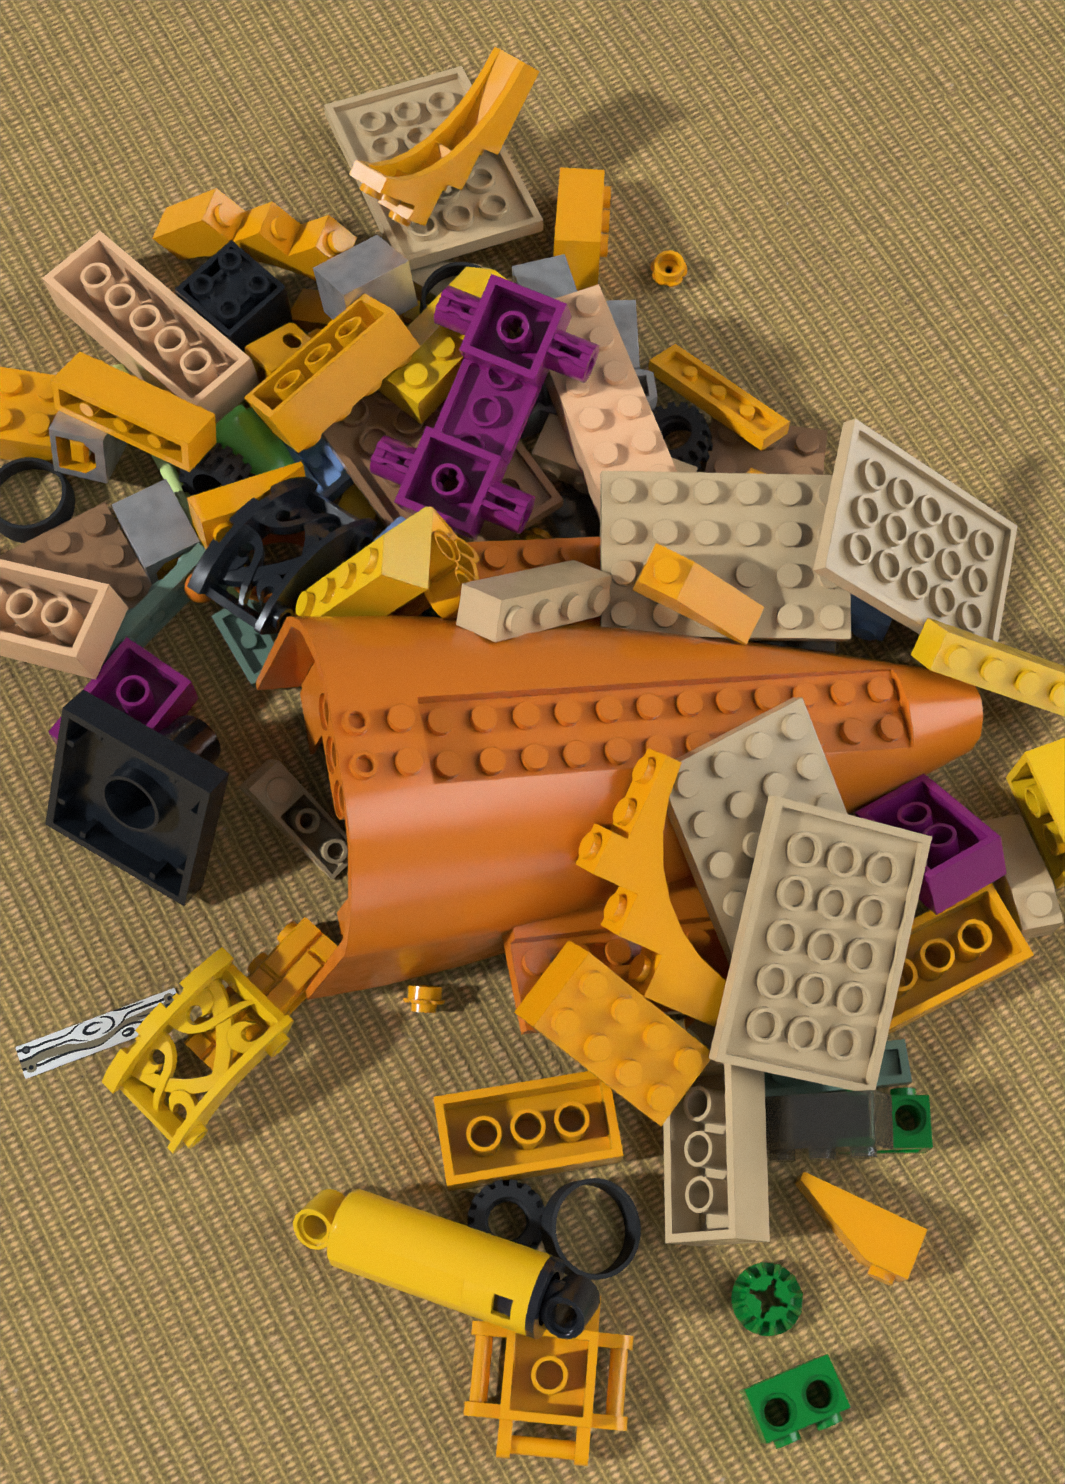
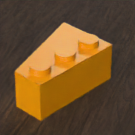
(580, 221)

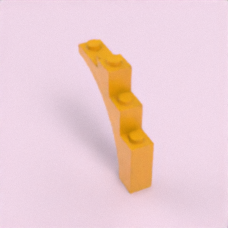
(480, 122)
(265, 233)
(641, 908)

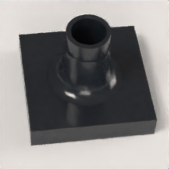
(138, 793)

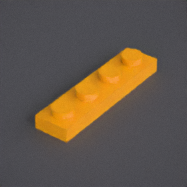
(719, 397)

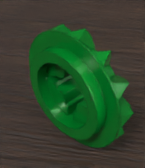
(747, 1307)

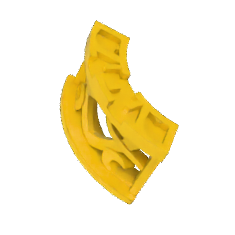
(136, 1071)

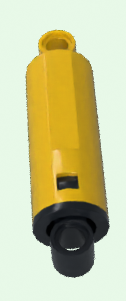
(448, 1263)

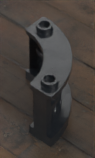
(292, 507)

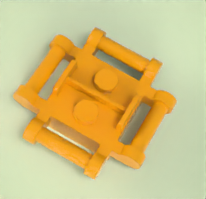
(549, 1384)

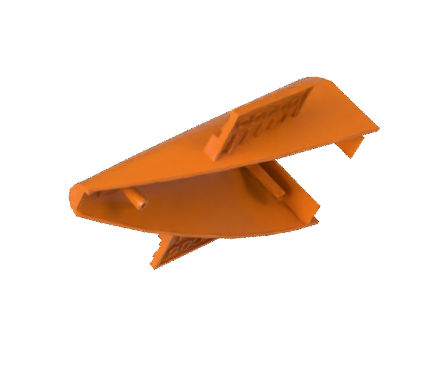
(491, 760)

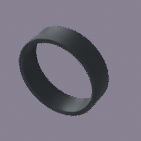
(630, 1218)

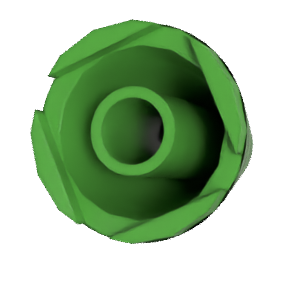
(252, 438)

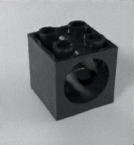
(237, 296)

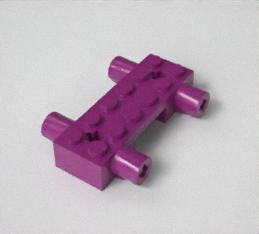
(485, 406)

